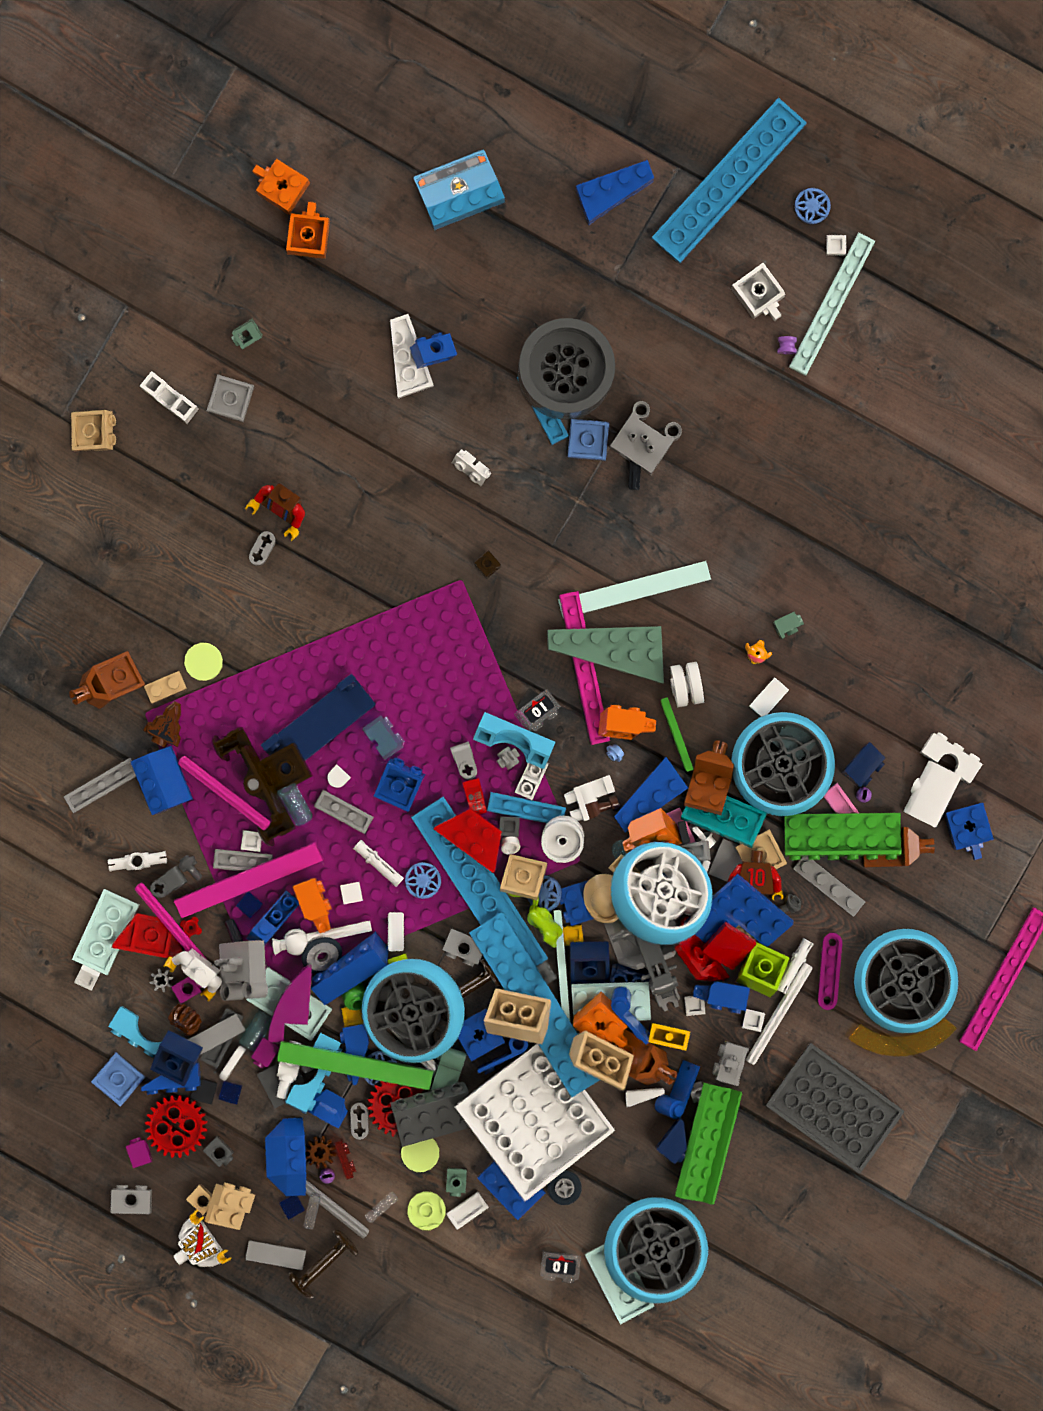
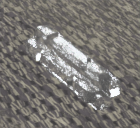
(381, 1207)
(312, 1211)

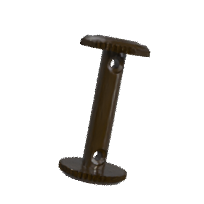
(475, 983)
(317, 1269)

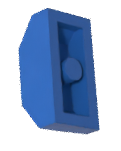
(329, 1108)

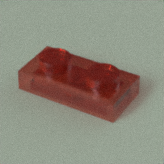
(348, 1167)

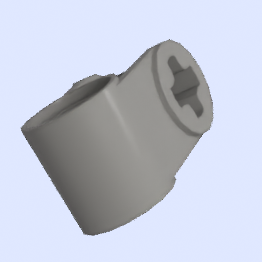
(464, 757)

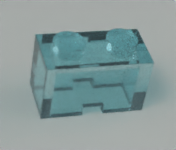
(381, 732)

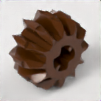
(184, 1019)
(315, 1158)

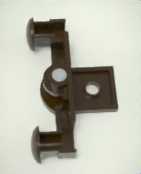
(266, 777)

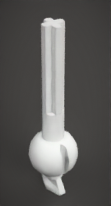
(296, 939)

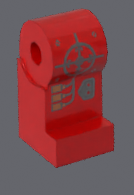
(475, 795)

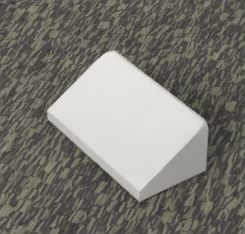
(395, 931)

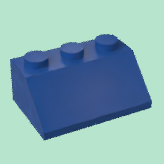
(161, 780)

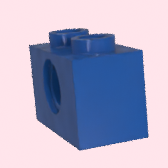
(424, 356)

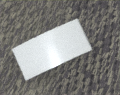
(530, 781)

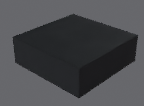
(683, 832)
(205, 1092)

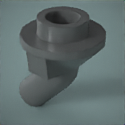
(188, 863)
(792, 903)

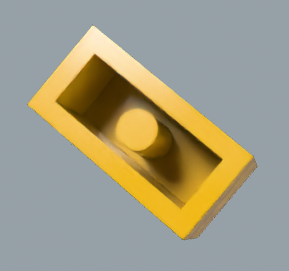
(669, 1036)

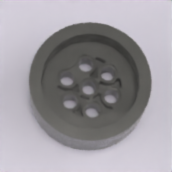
(586, 345)

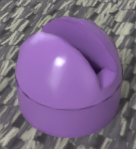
(859, 794)
(325, 1171)

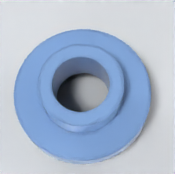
(615, 752)

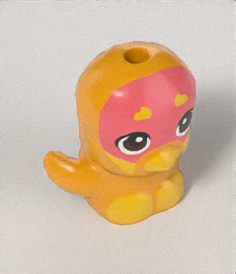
(759, 648)

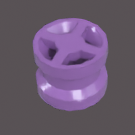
(787, 345)

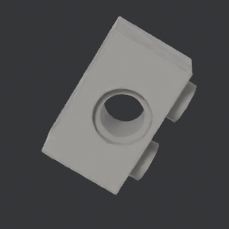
(452, 943)
(119, 1200)

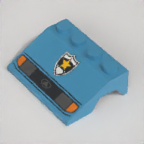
(459, 189)

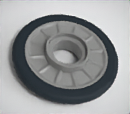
(318, 946)

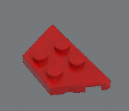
(473, 836)
(147, 936)
(699, 964)

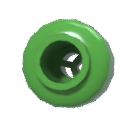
(353, 997)

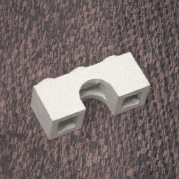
(169, 397)
(966, 764)

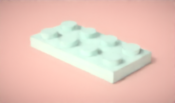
(104, 927)
(276, 985)
(639, 991)
(622, 1304)

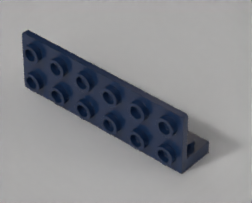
(323, 720)

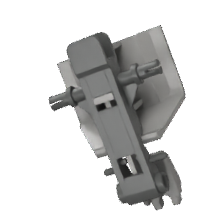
(639, 954)

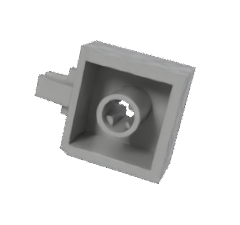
(730, 1063)

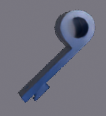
(621, 1005)
(516, 1047)
(674, 1105)

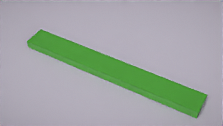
(355, 1065)

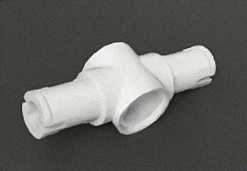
(147, 860)
(287, 1074)

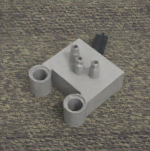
(642, 444)
(240, 963)

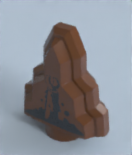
(166, 727)

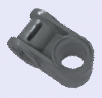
(171, 880)

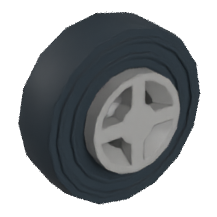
(563, 1193)

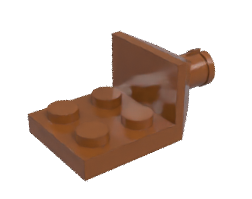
(108, 681)
(710, 780)
(910, 850)
(648, 1062)

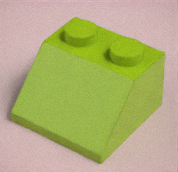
(762, 970)

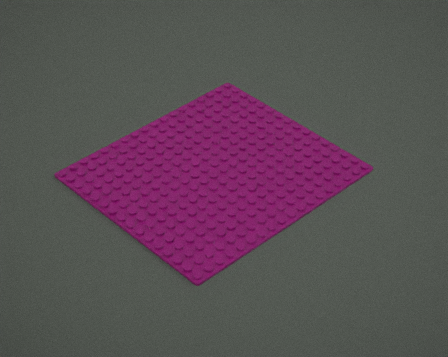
(433, 681)

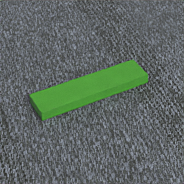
(676, 735)

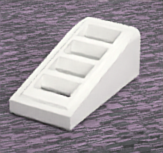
(640, 1095)

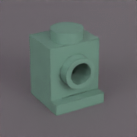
(254, 334)
(788, 624)
(461, 1175)

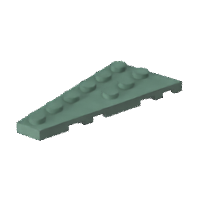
(622, 649)

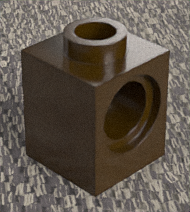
(487, 564)

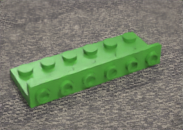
(843, 836)
(708, 1143)

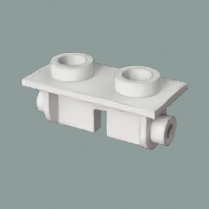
(464, 462)

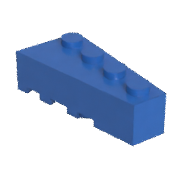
(611, 190)
(654, 793)
(351, 969)

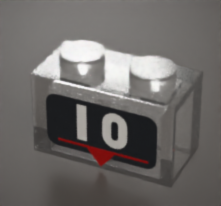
(537, 710)
(560, 1266)

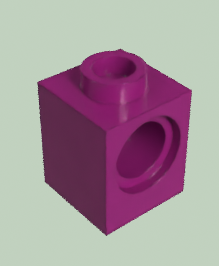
(179, 991)
(265, 1053)
(139, 1152)

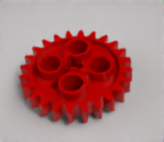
(381, 1117)
(165, 1141)

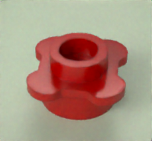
(193, 922)

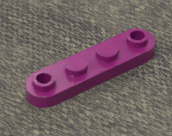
(829, 971)

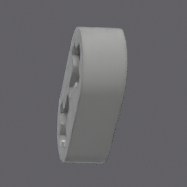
(258, 545)
(364, 1121)

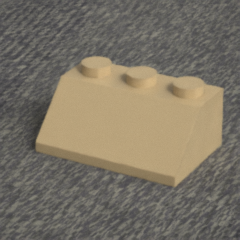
(518, 1016)
(601, 1059)

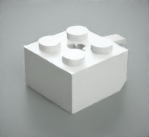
(770, 295)

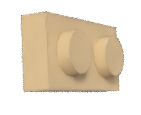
(165, 687)

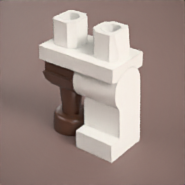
(587, 801)

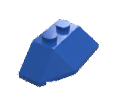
(287, 1157)

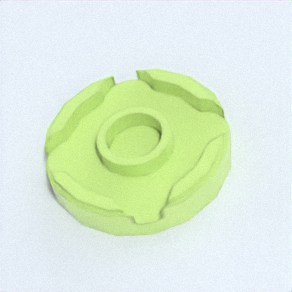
(203, 661)
(421, 1155)
(426, 1210)

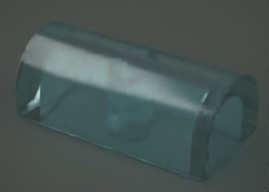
(295, 804)
(256, 1030)

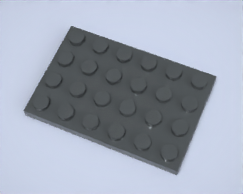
(834, 1108)

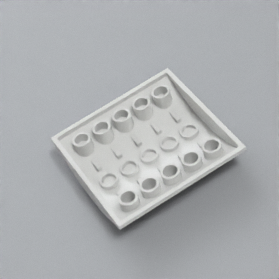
(532, 1122)

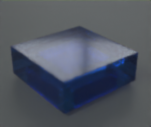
(249, 904)
(230, 1092)
(292, 1206)

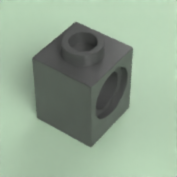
(210, 1151)

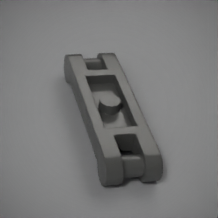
(546, 972)

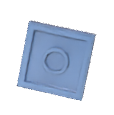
(588, 439)
(118, 1079)

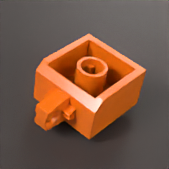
(279, 175)
(300, 226)
(624, 723)
(652, 828)
(313, 903)
(601, 1021)

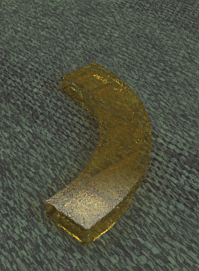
(903, 1045)

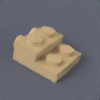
(93, 430)
(229, 1205)

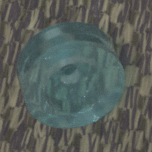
(616, 849)

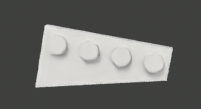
(408, 377)

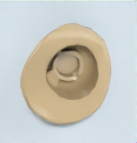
(598, 898)

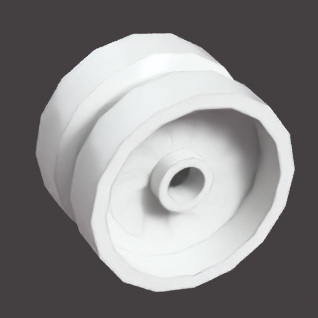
(682, 685)
(559, 828)

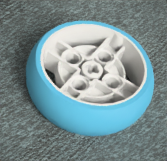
(681, 869)

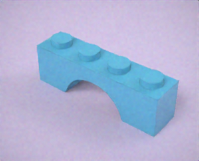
(495, 730)
(126, 1024)
(302, 1096)

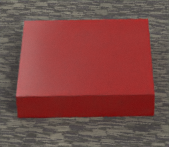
(728, 946)

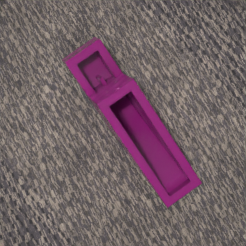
(292, 1005)

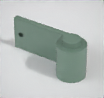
(449, 1068)

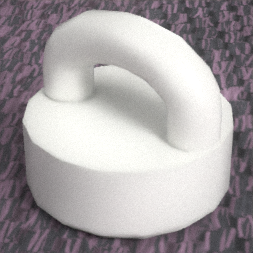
(510, 845)

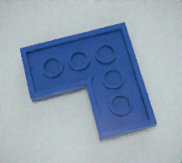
(744, 906)

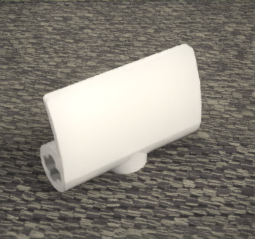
(932, 793)

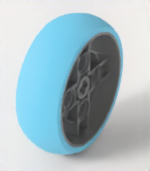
(798, 795)
(902, 998)
(423, 1044)
(672, 1284)

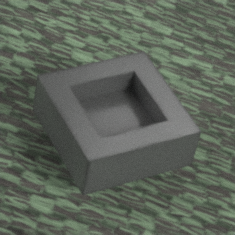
(510, 826)

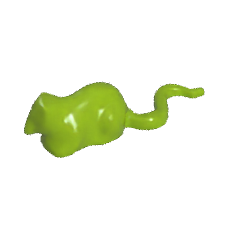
(543, 920)

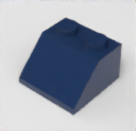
(863, 765)
(589, 962)
(176, 1058)
(673, 1142)

